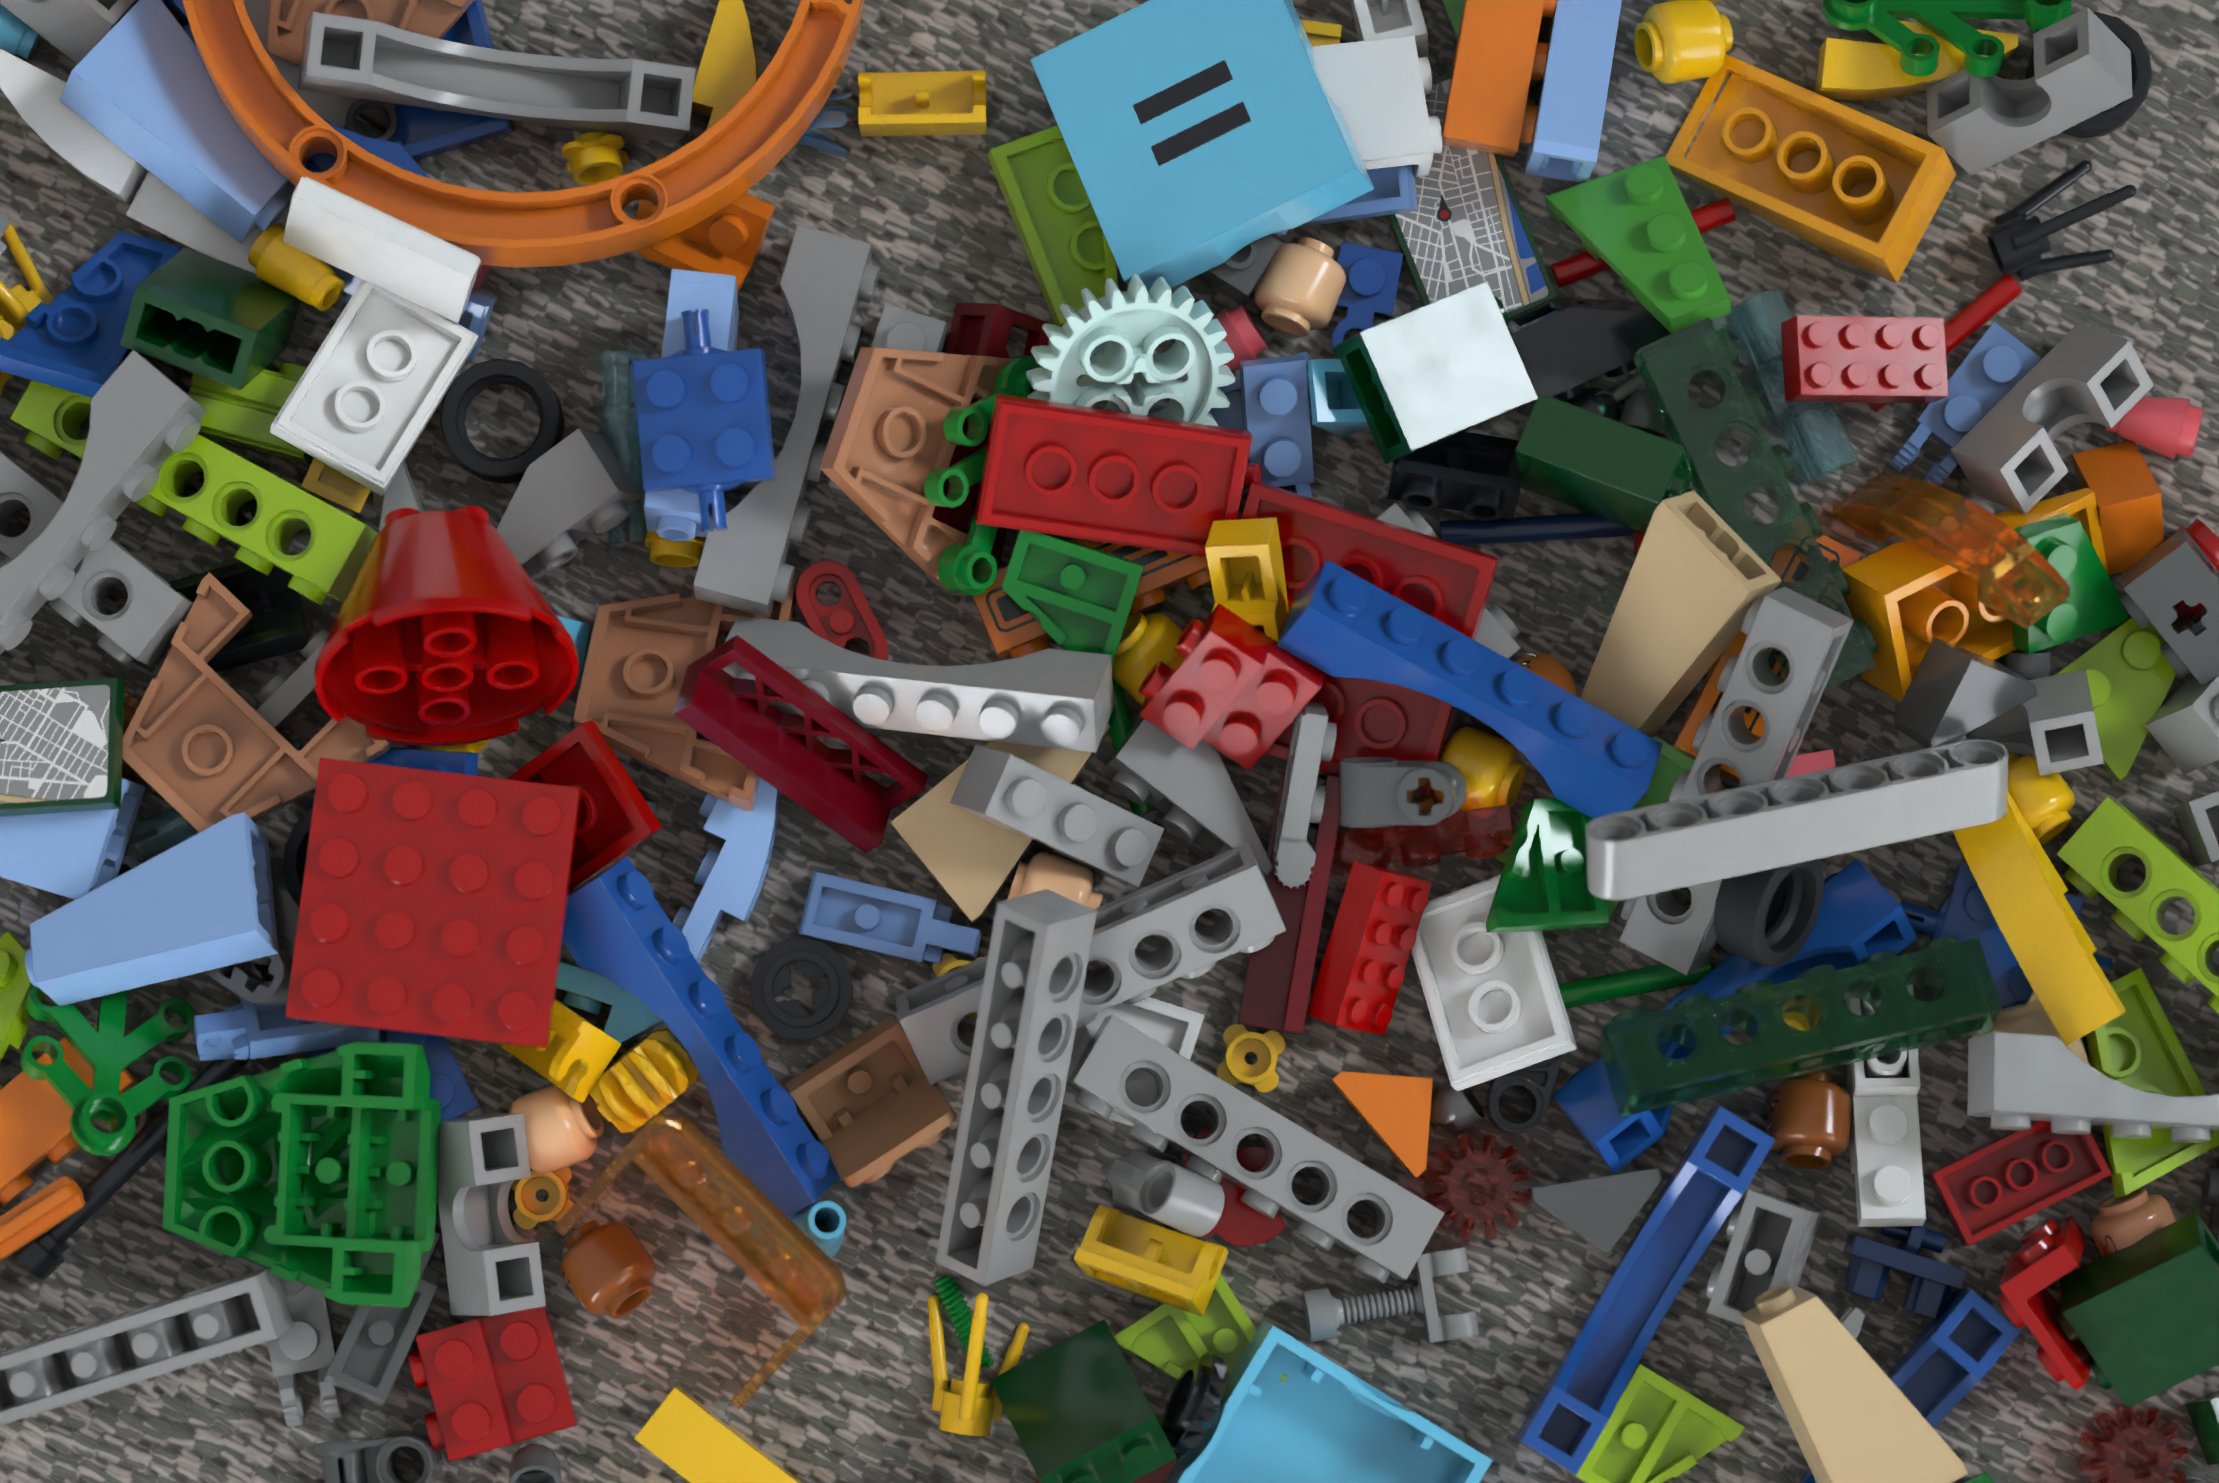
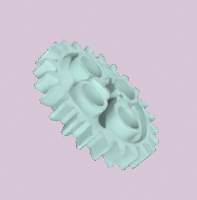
(1129, 370)

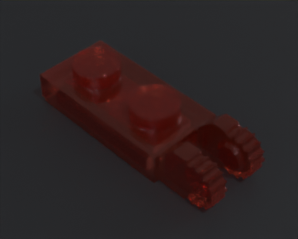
(1476, 832)

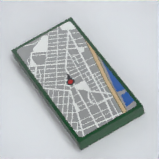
(1469, 228)
(61, 746)

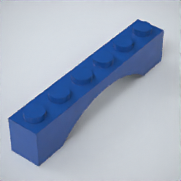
(1372, 635)
(1853, 922)
(626, 936)
(1643, 1287)
(1950, 1356)

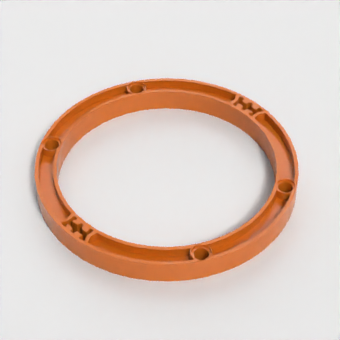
(543, 225)

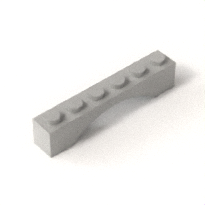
(422, 71)
(821, 294)
(132, 431)
(1027, 700)
(2042, 1080)

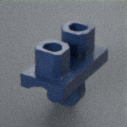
(1930, 1279)

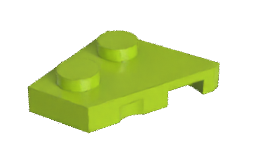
(1176, 1337)

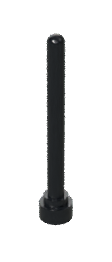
(45, 1252)

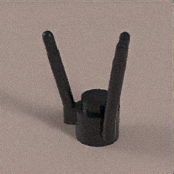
(2021, 242)

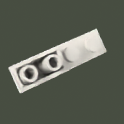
(1886, 1136)

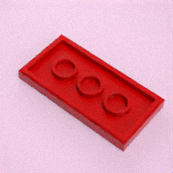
(1109, 475)

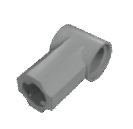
(1167, 1192)

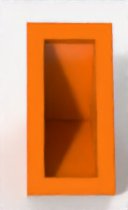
(2126, 502)
(1394, 1110)

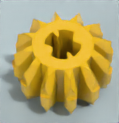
(644, 1080)

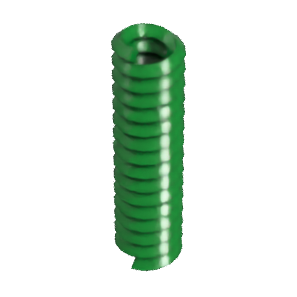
(959, 1314)

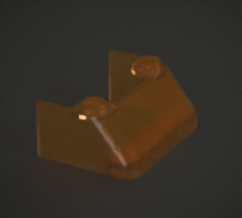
(737, 1219)

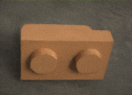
(872, 1103)

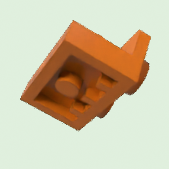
(720, 244)

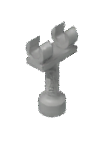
(1326, 1313)

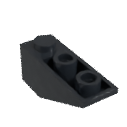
(1580, 339)

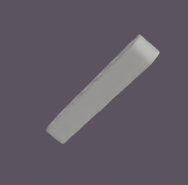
(1796, 819)

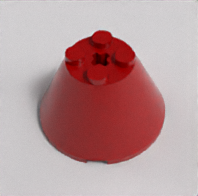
(443, 636)

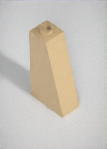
(1675, 613)
(968, 852)
(1839, 1400)

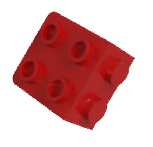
(2045, 1257)

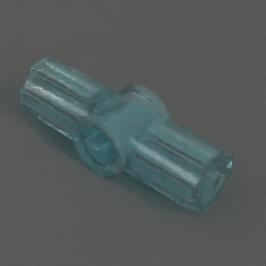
(1808, 427)

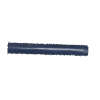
(1530, 529)

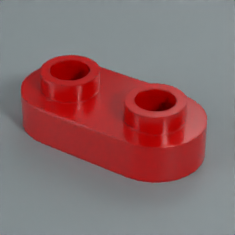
(848, 618)

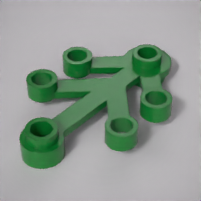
(1945, 20)
(958, 559)
(108, 1056)

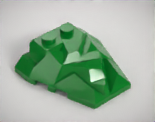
(314, 1170)

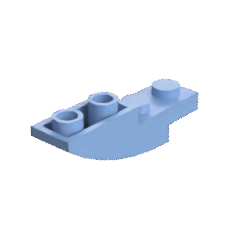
(737, 873)

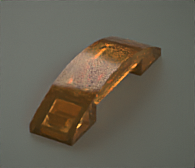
(1957, 531)

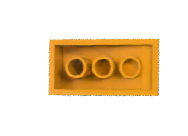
(1814, 167)
(1917, 597)

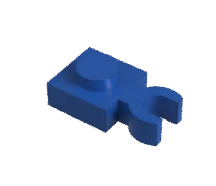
(1368, 288)

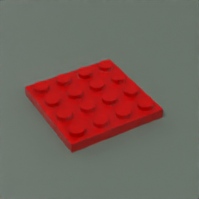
(1412, 566)
(433, 903)

